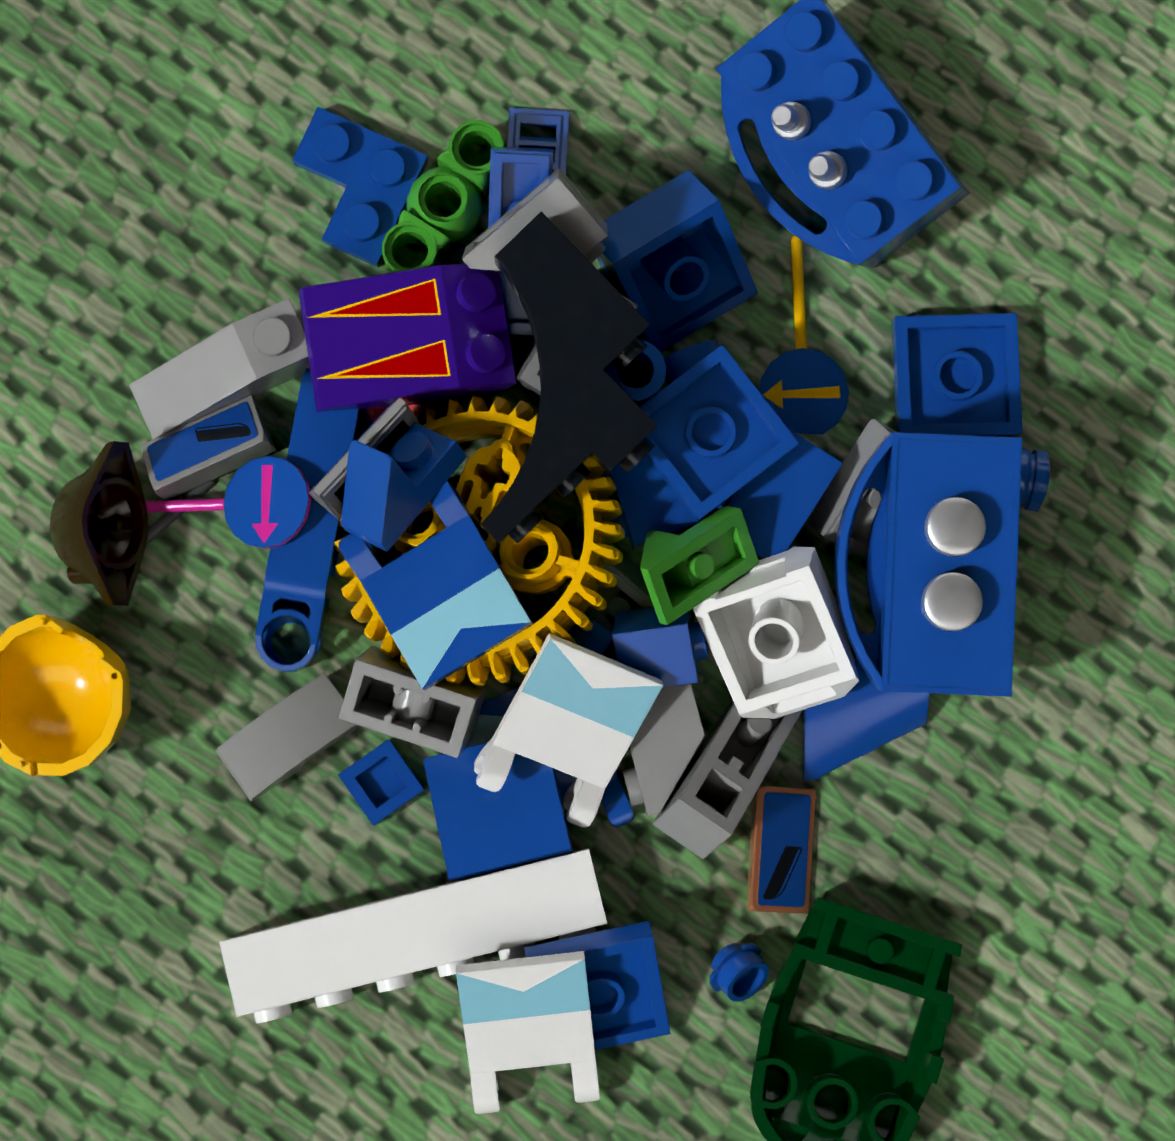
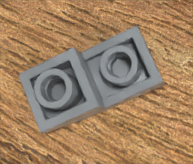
(285, 737)

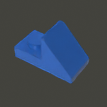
(392, 488)

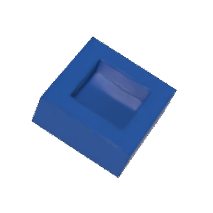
(381, 782)

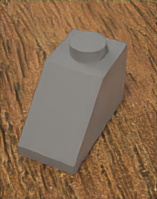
(560, 204)

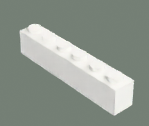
(411, 934)

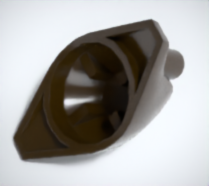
(103, 525)

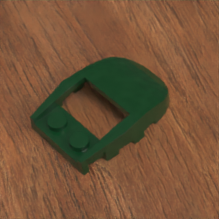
(832, 1089)

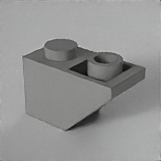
(663, 747)

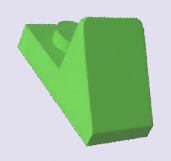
(697, 563)

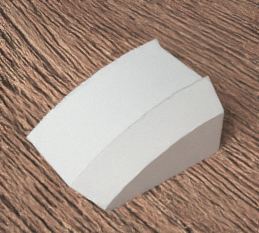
(779, 637)

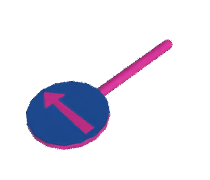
(261, 504)

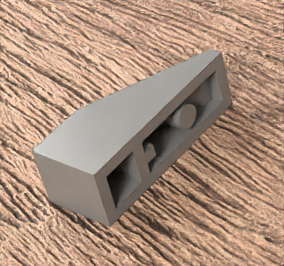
(224, 369)
(722, 779)

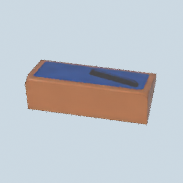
(781, 850)

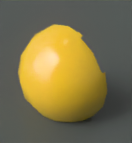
(59, 697)

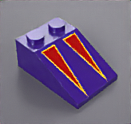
(407, 337)

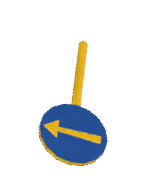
(804, 384)

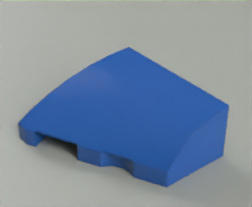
(857, 725)

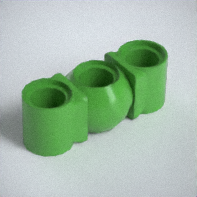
(451, 177)

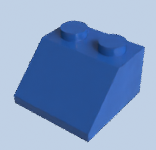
(676, 260)

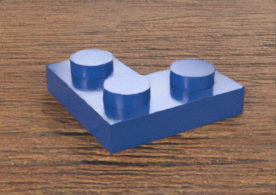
(375, 181)

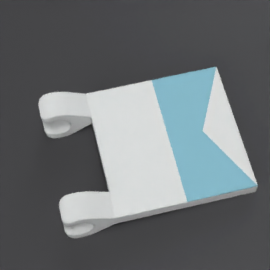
(574, 716)
(527, 1017)

